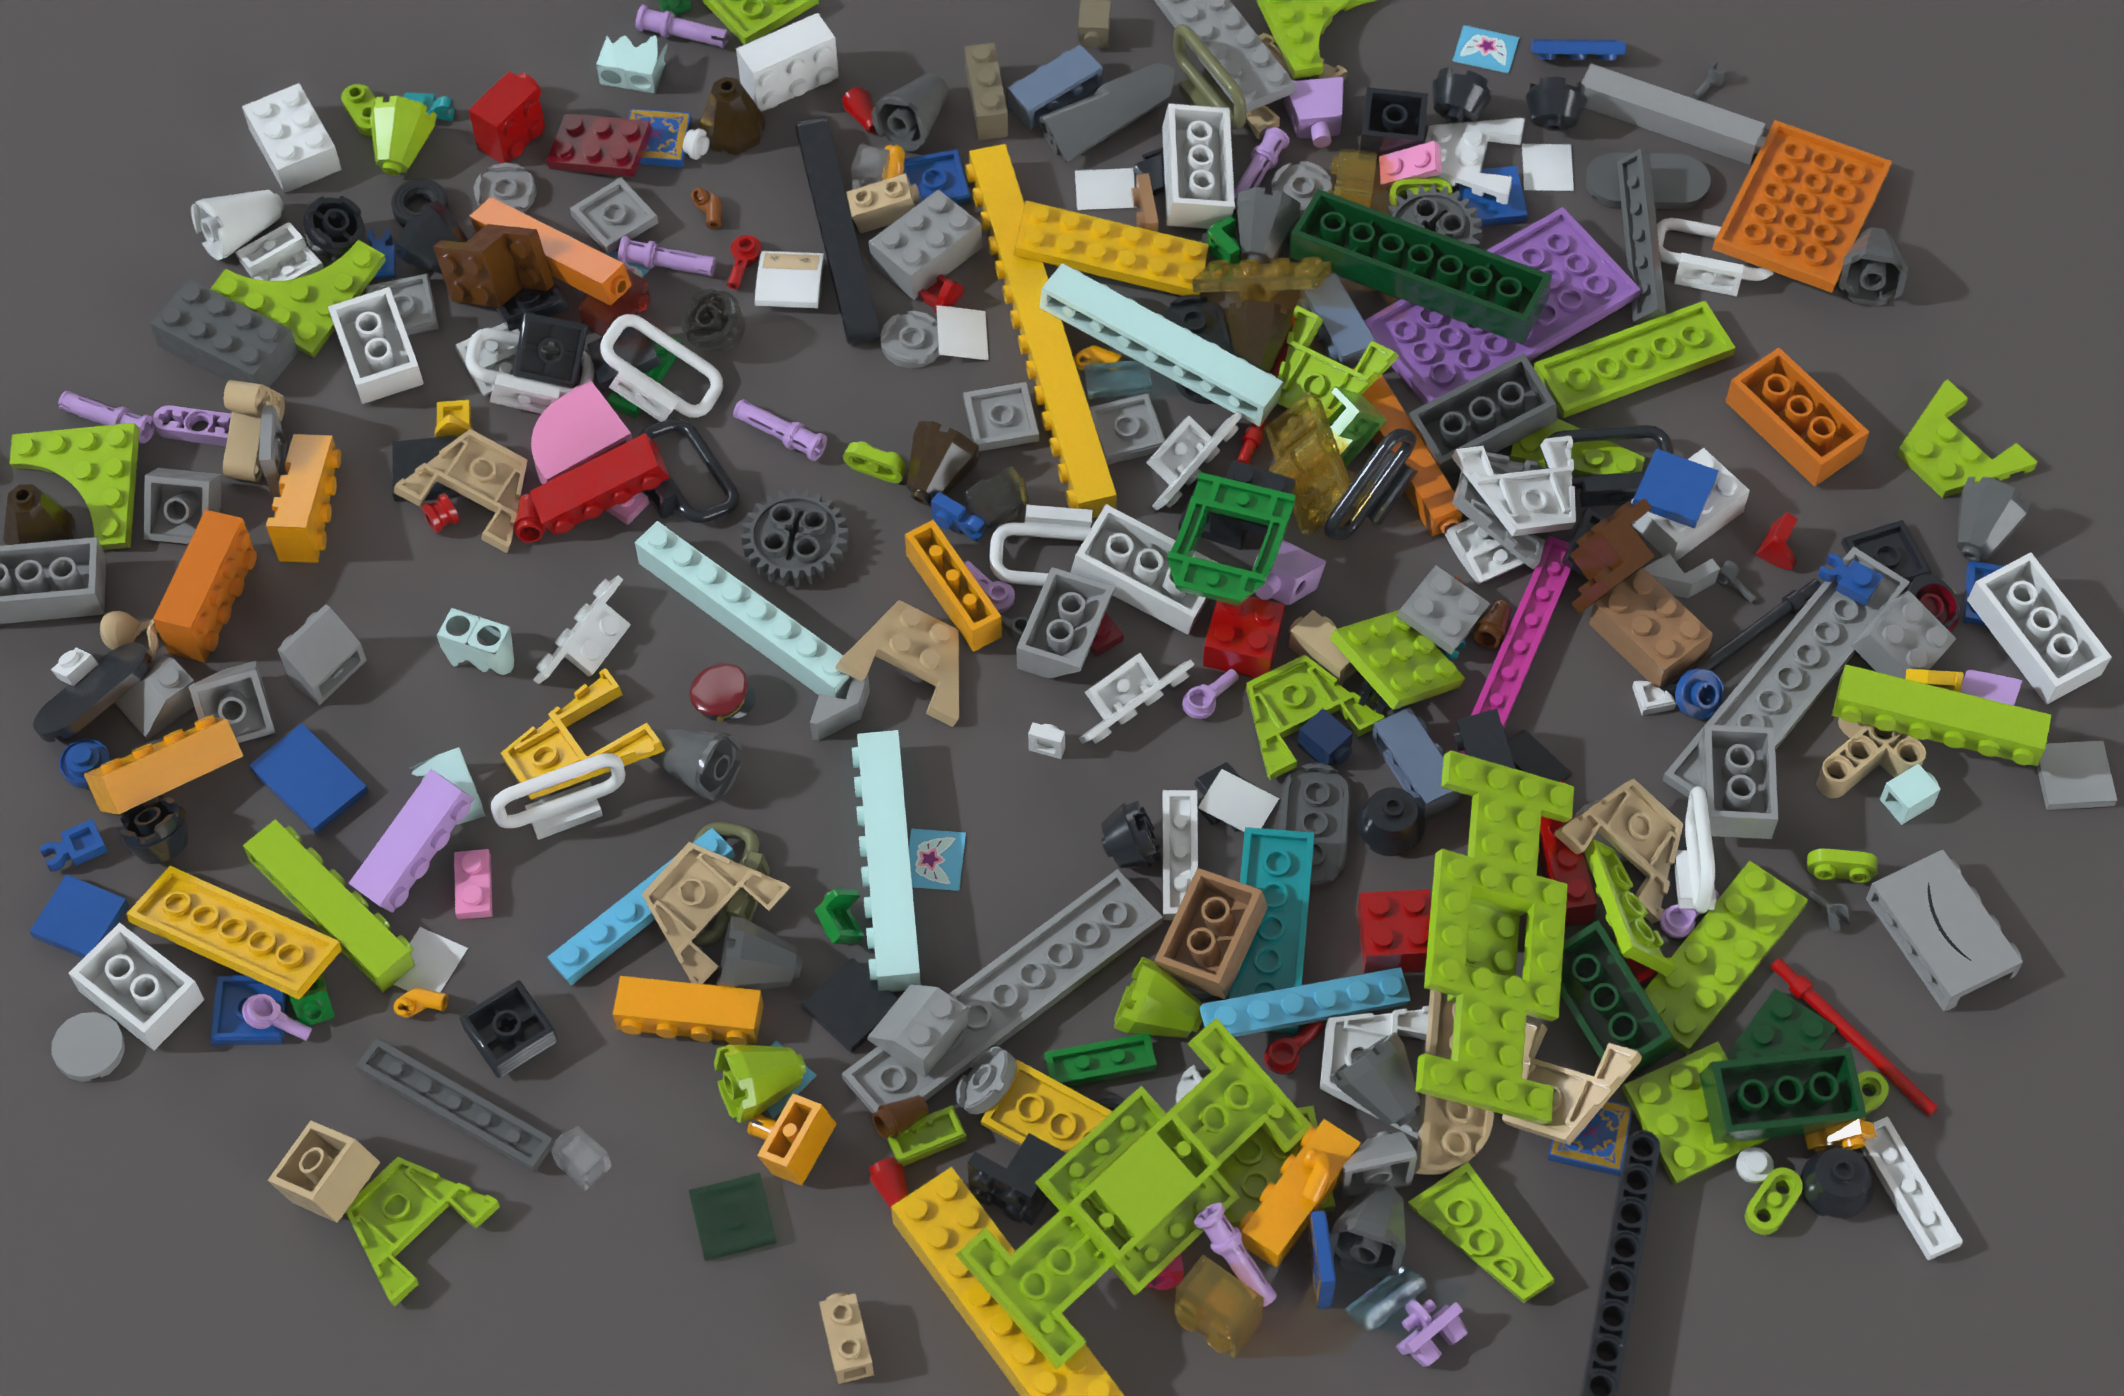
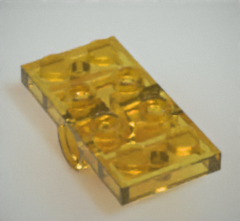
(1262, 280)
(1310, 455)

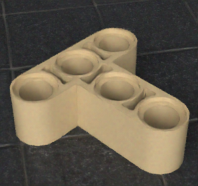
(243, 438)
(1873, 750)

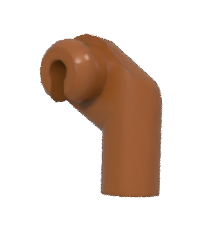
(710, 205)

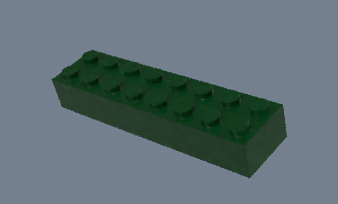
(1422, 266)

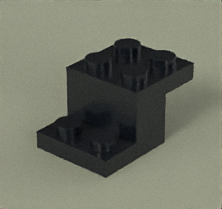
(1232, 530)
(1015, 1186)

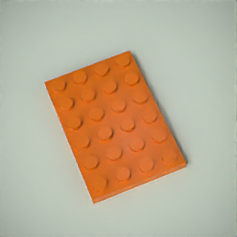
(1802, 205)

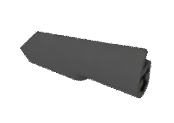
(1113, 107)

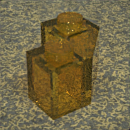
(1354, 175)

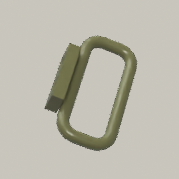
(1199, 87)
(742, 903)

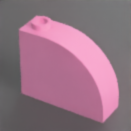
(575, 432)

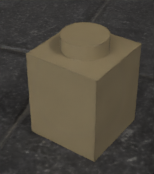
(1094, 23)

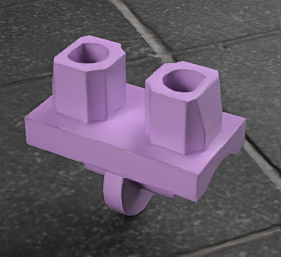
(1443, 1321)

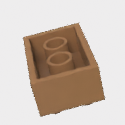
(1650, 628)
(1211, 933)

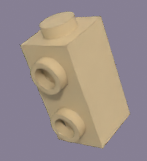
(882, 202)
(1312, 638)
(846, 1337)

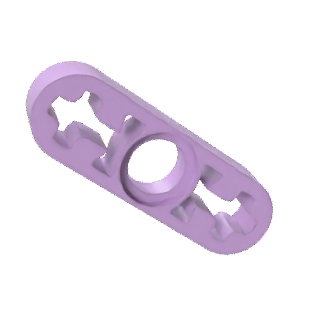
(187, 418)

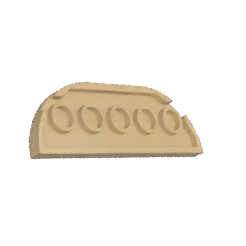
(1447, 1129)

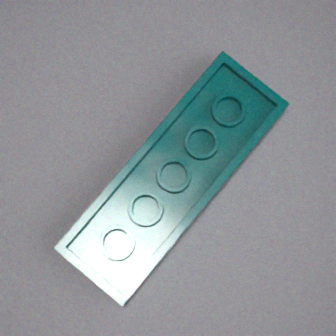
(1280, 867)

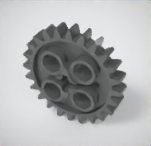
(1456, 211)
(823, 542)

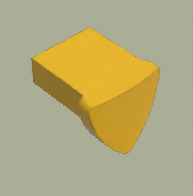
(453, 418)
(1943, 679)

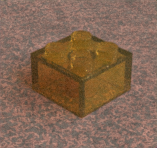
(1218, 1307)

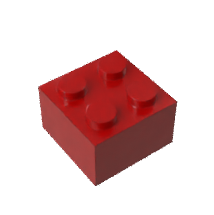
(507, 118)
(1244, 636)
(1394, 929)

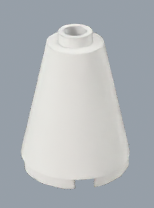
(234, 219)

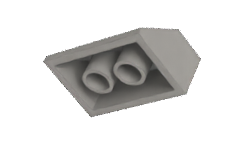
(1062, 624)

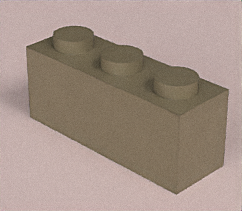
(986, 91)

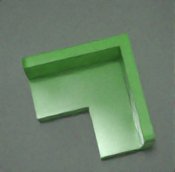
(1355, 425)

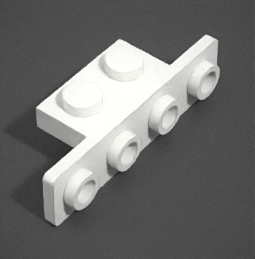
(1184, 452)
(591, 637)
(1125, 690)

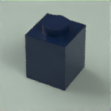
(1325, 739)

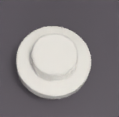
(696, 143)
(1754, 1165)

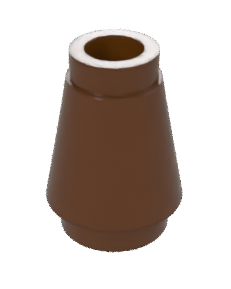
(1493, 625)
(898, 1116)

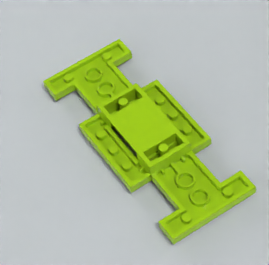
(1477, 934)
(1144, 1203)

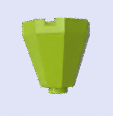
(399, 132)
(1157, 1004)
(756, 1077)

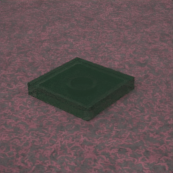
(732, 1216)

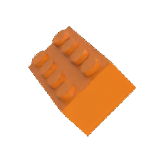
(1797, 416)
(205, 586)

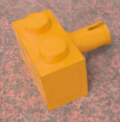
(794, 1138)

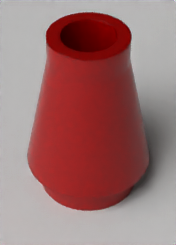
(860, 106)
(527, 522)
(889, 1180)

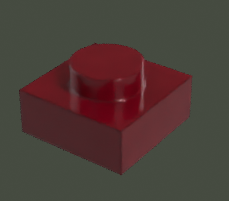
(1106, 636)

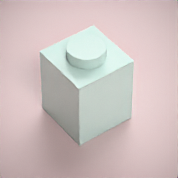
(1910, 793)

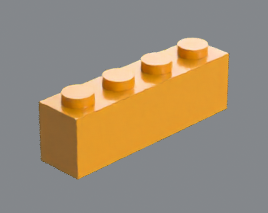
(953, 585)
(688, 1010)
(1283, 1210)

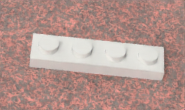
(1179, 847)
(1910, 1191)

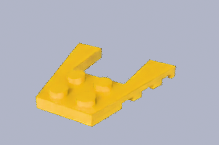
(554, 747)

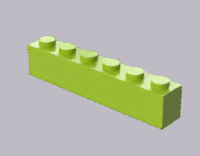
(1941, 715)
(330, 905)

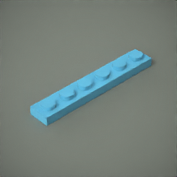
(618, 923)
(1309, 1003)

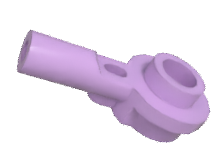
(999, 592)
(1201, 700)
(1679, 921)
(262, 1012)

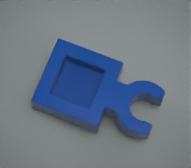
(384, 246)
(953, 516)
(1853, 581)
(79, 844)

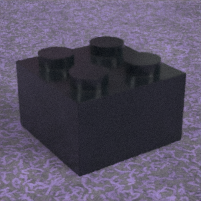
(1393, 120)

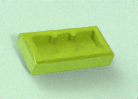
(928, 1136)

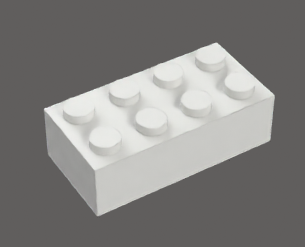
(1197, 165)
(1136, 563)
(2038, 628)

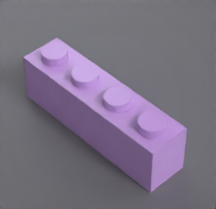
(412, 841)

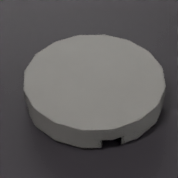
(1301, 181)
(507, 184)
(910, 339)
(88, 1046)
(987, 1081)

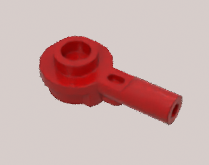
(745, 252)
(1283, 1054)

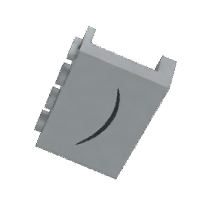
(1943, 928)

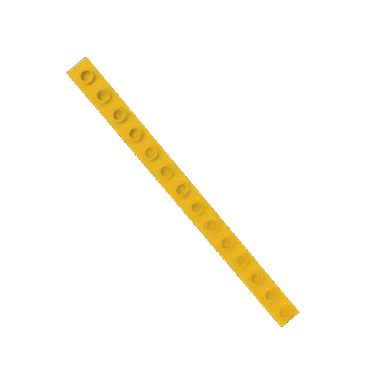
(1041, 336)

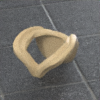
(121, 628)

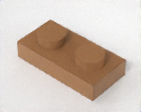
(1143, 197)

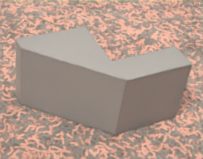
(1685, 585)
(835, 713)

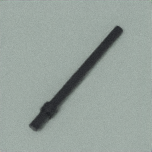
(1790, 603)

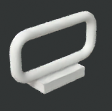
(1702, 271)
(514, 390)
(644, 390)
(1038, 522)
(565, 808)
(1696, 865)

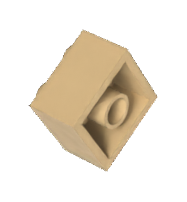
(324, 1171)

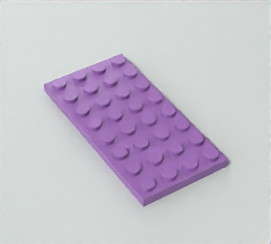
(1446, 353)

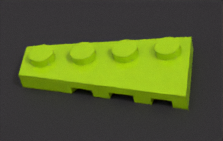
(1588, 457)
(1625, 910)
(1479, 1227)

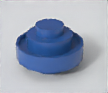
(1699, 693)
(82, 758)

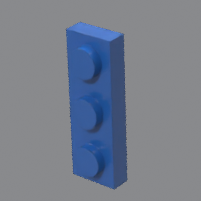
(1577, 48)

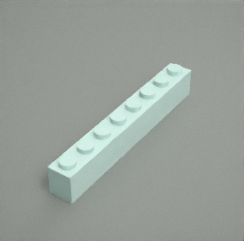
(1160, 344)
(742, 611)
(888, 861)

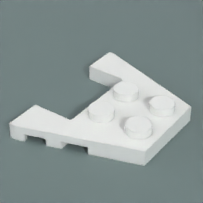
(1464, 151)
(1527, 499)
(1354, 1033)

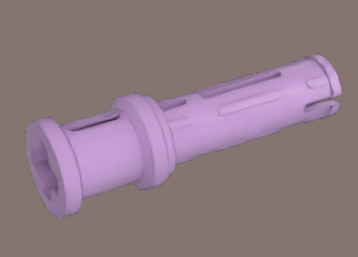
(669, 25)
(1263, 158)
(651, 255)
(105, 414)
(792, 434)
(1227, 1242)

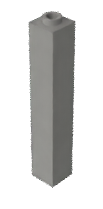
(1673, 114)

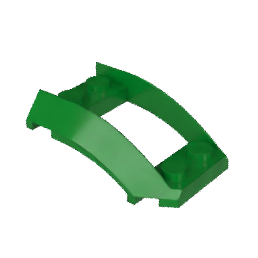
(1238, 501)

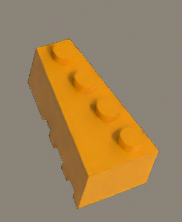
(304, 499)
(163, 766)

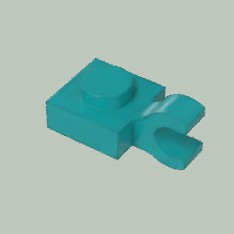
(440, 106)

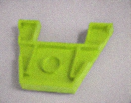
(1313, 372)
(1947, 456)
(1289, 698)
(398, 1208)

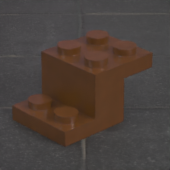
(494, 265)
(1610, 553)

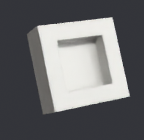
(74, 666)
(1046, 740)

